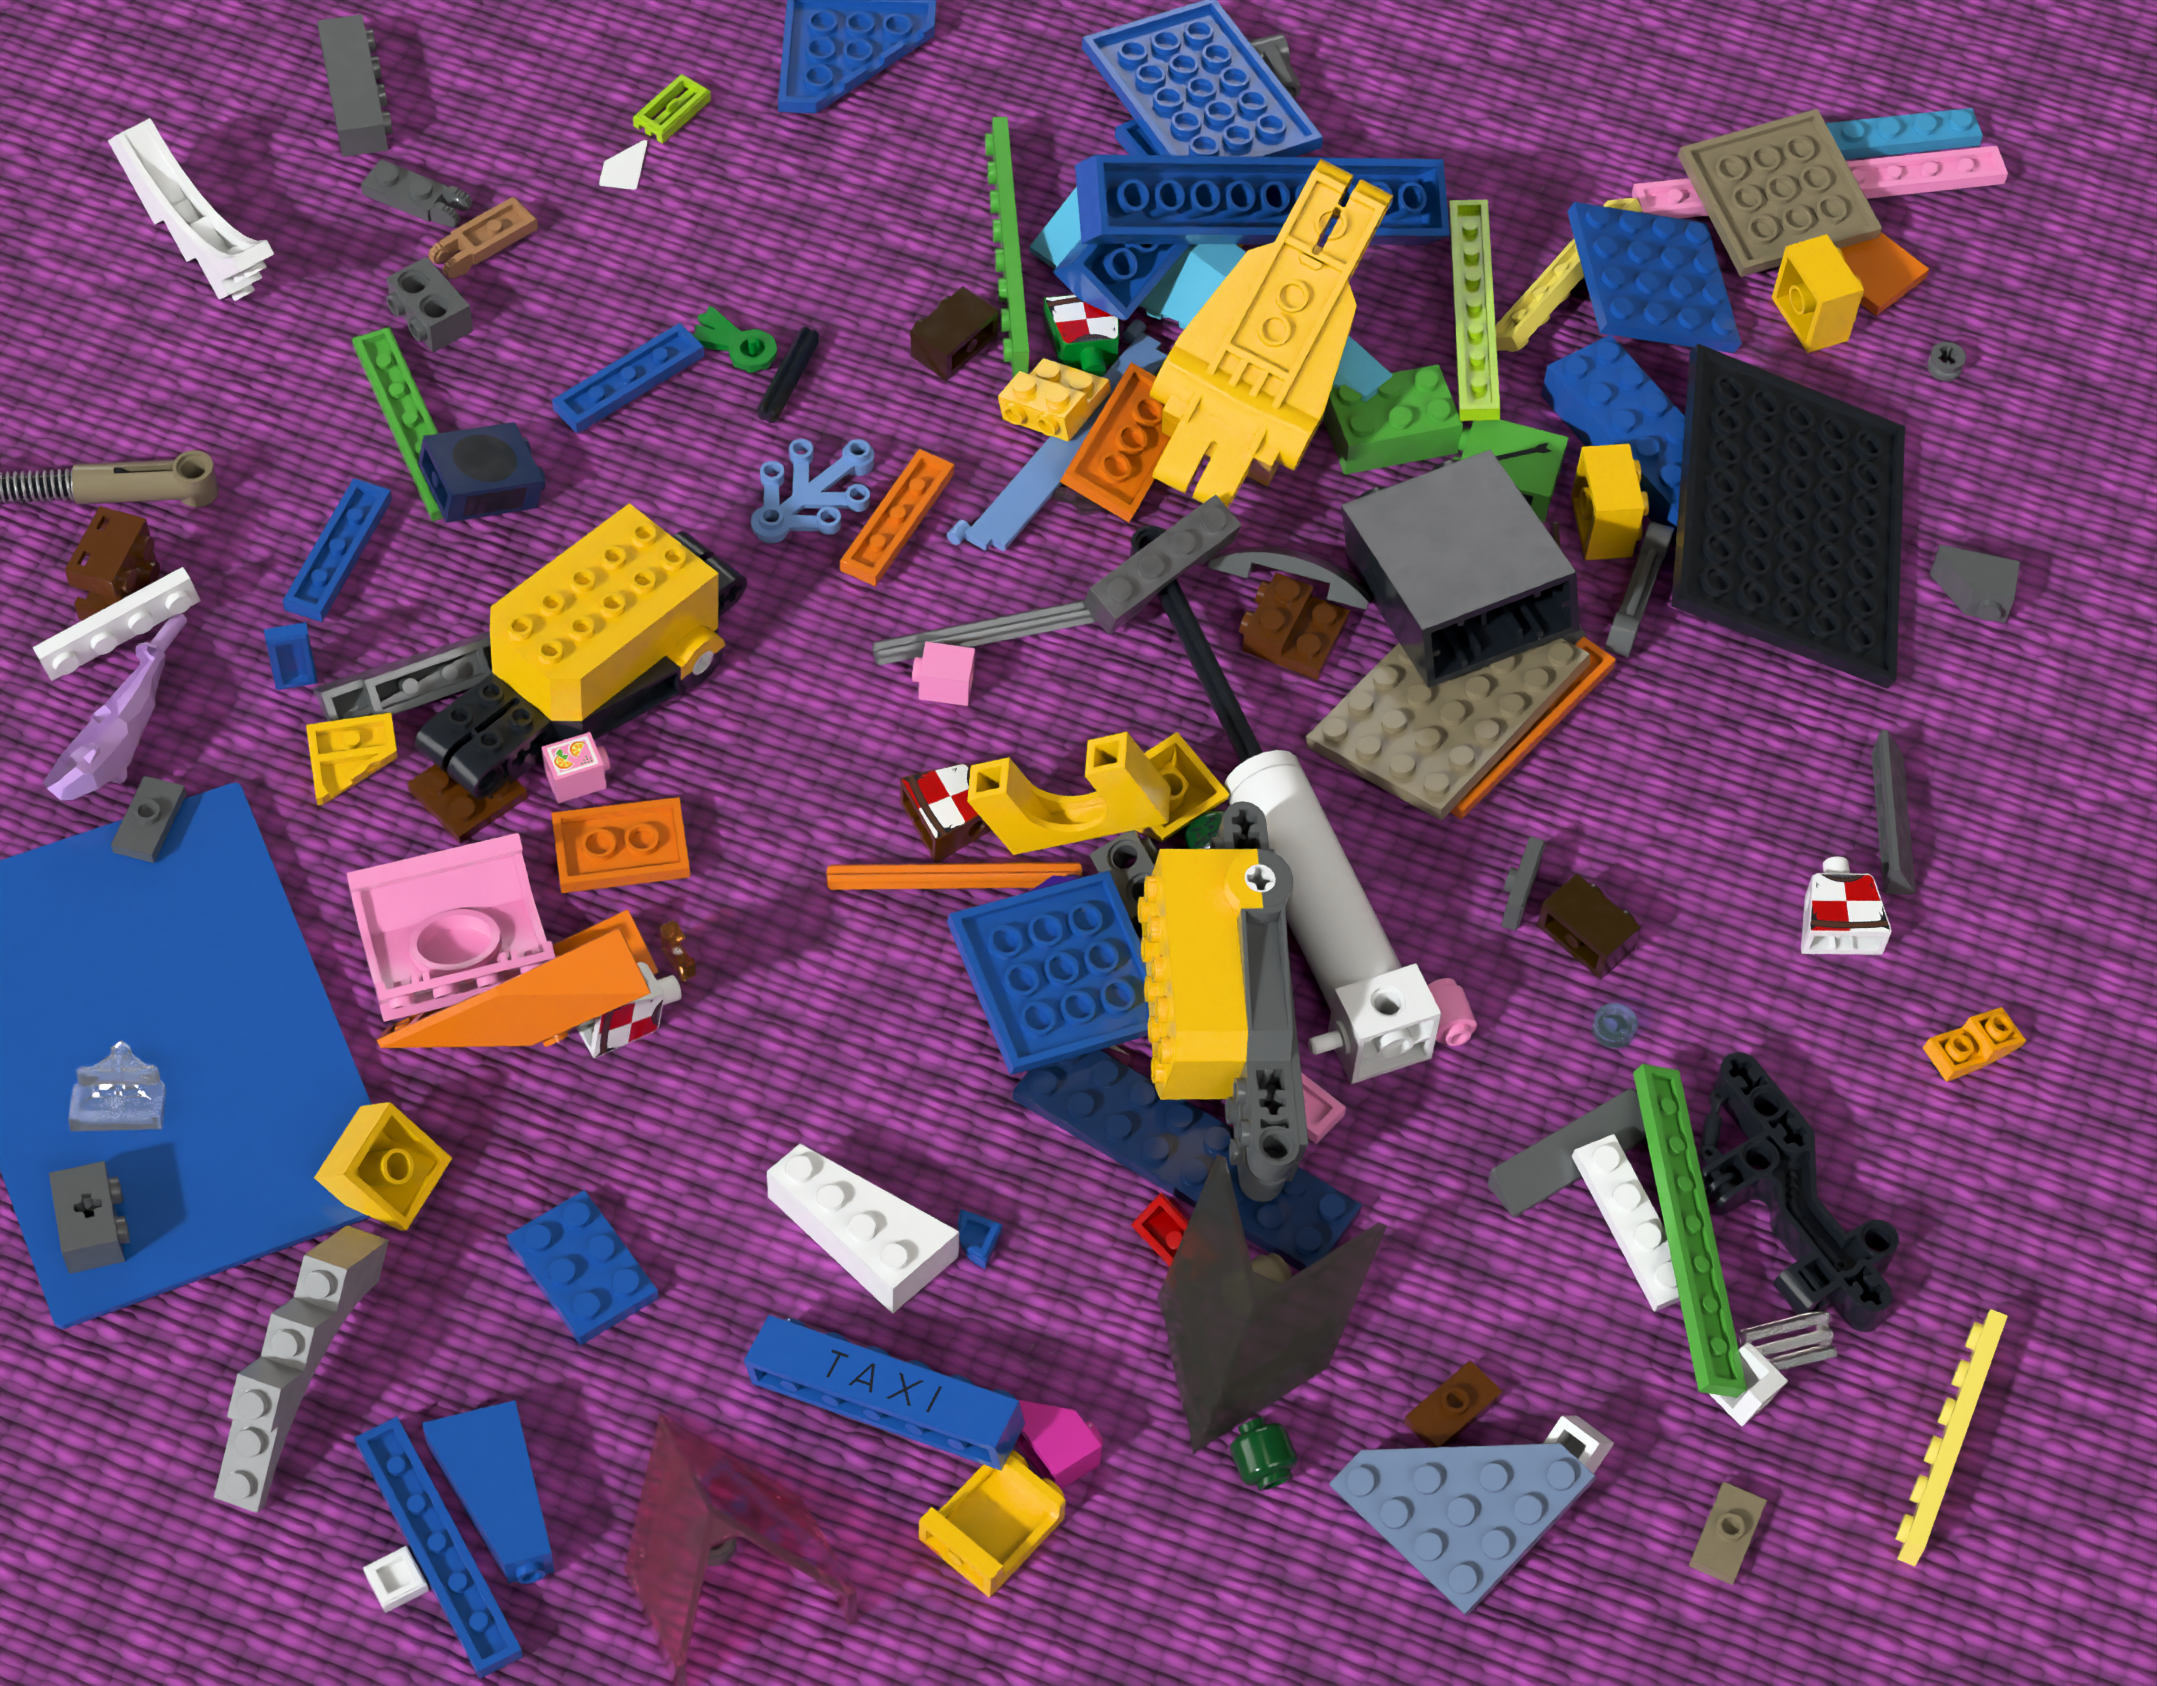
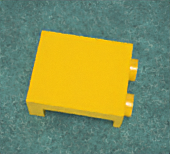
(994, 1522)

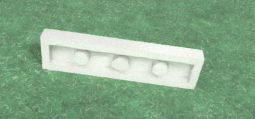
(117, 624)
(1629, 1218)

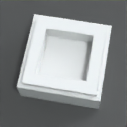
(395, 1579)

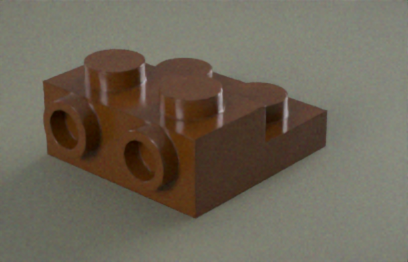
(1292, 626)

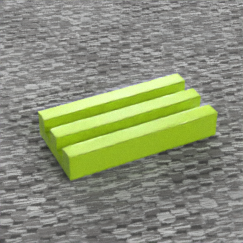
(677, 110)

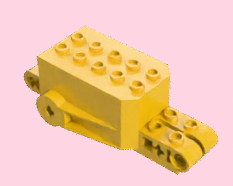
(1267, 345)

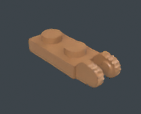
(483, 237)

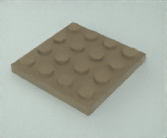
(1778, 189)

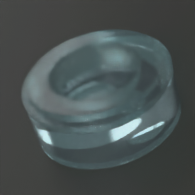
(1614, 1025)

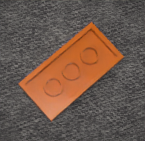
(1121, 447)

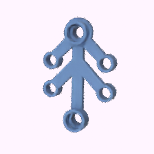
(811, 493)

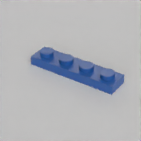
(628, 378)
(337, 550)

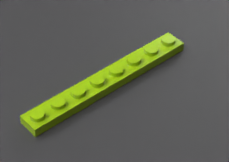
(1474, 311)

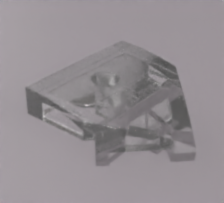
(118, 1094)

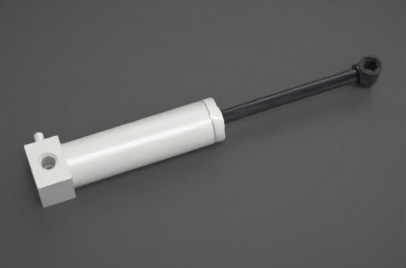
(1378, 1009)

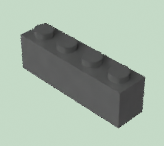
(353, 85)

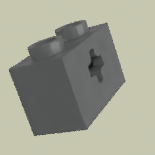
(84, 1239)

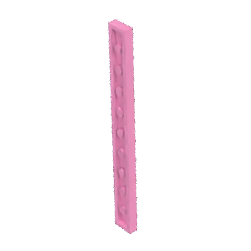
(1875, 177)

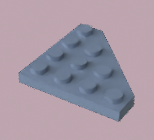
(1463, 1509)

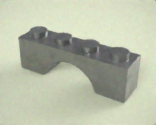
(1146, 573)

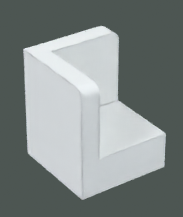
(1762, 1385)

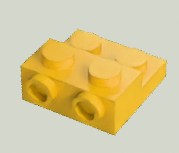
(1053, 399)

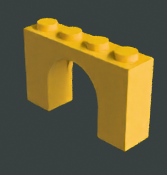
(1027, 819)

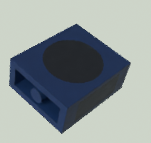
(481, 472)

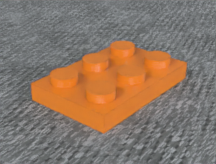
(620, 845)

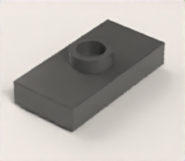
(148, 819)
(1520, 883)

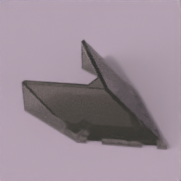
(1240, 1335)

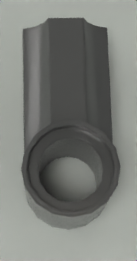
(1276, 55)

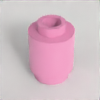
(1456, 1015)

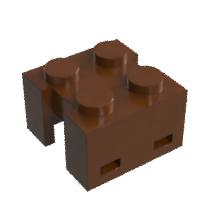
(118, 560)

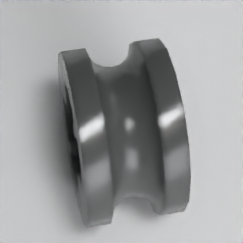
(1946, 351)

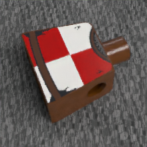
(940, 809)

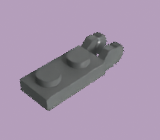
(415, 194)

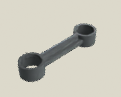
(1639, 589)

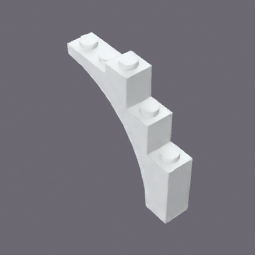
(199, 231)

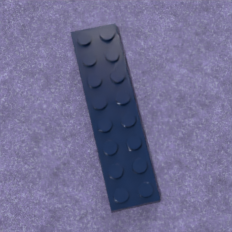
(1176, 1148)

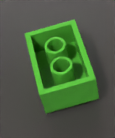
(1401, 424)

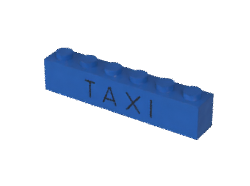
(885, 1391)

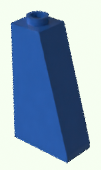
(493, 1480)

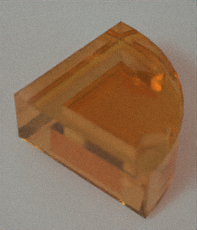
(671, 945)

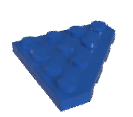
(843, 44)

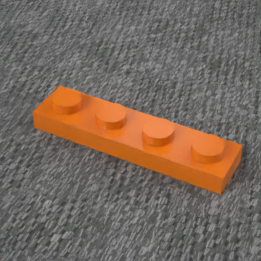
(897, 517)

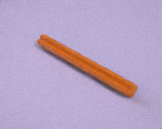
(946, 875)

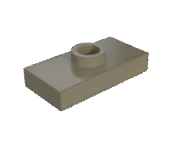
(1727, 1533)

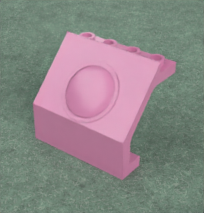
(447, 925)

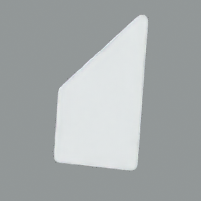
(624, 168)

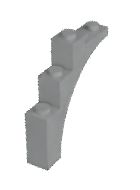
(296, 1339)

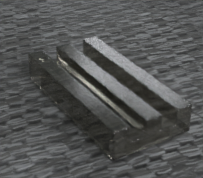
(1822, 1335)

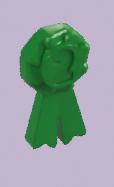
(747, 349)

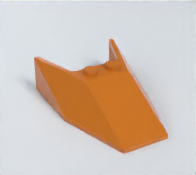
(584, 980)

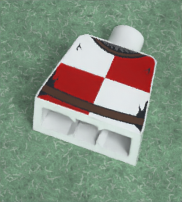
(1843, 913)
(632, 1019)

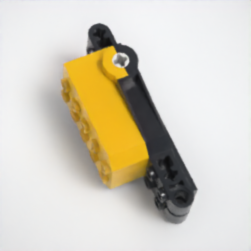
(586, 649)

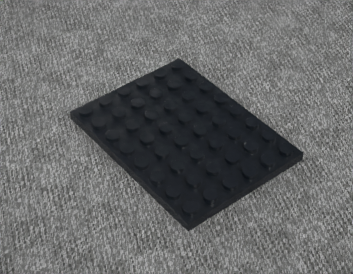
(1790, 517)

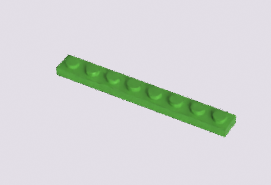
(1008, 256)
(1689, 1232)

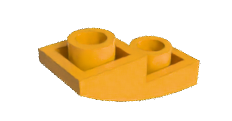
(1975, 1045)

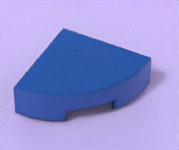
(978, 1236)

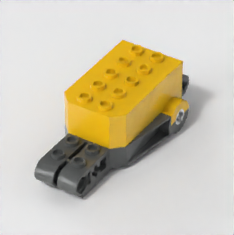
(1226, 993)

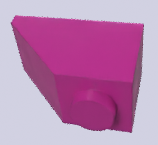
(1059, 1442)

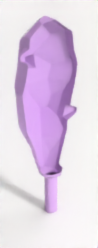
(115, 729)

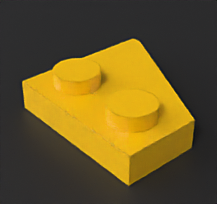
(348, 752)

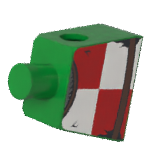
(1081, 333)

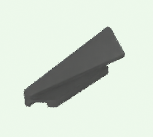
(408, 680)

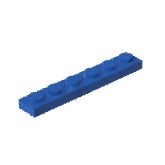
(438, 1548)

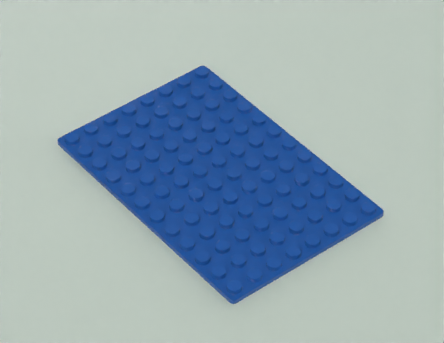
(215, 990)

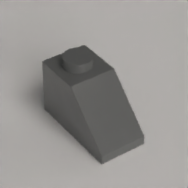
(1976, 581)

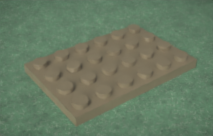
(1445, 737)

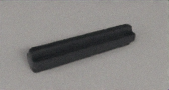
(788, 375)

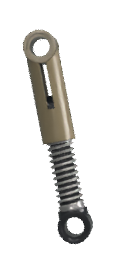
(186, 479)

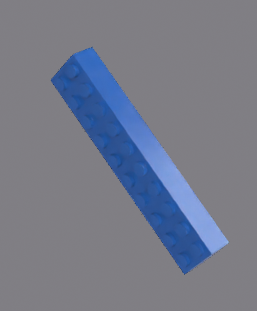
(1243, 198)

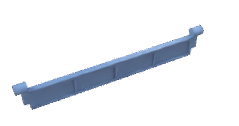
(1043, 472)

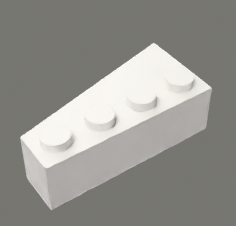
(861, 1226)

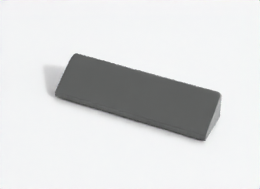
(1892, 816)
(1548, 1164)

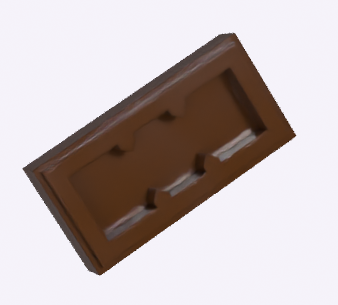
(1453, 1406)

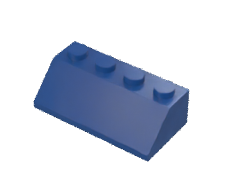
(1116, 274)

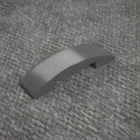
(1342, 587)

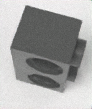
(428, 305)
(1130, 880)

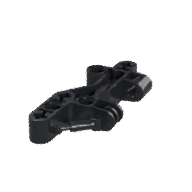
(1829, 1264)

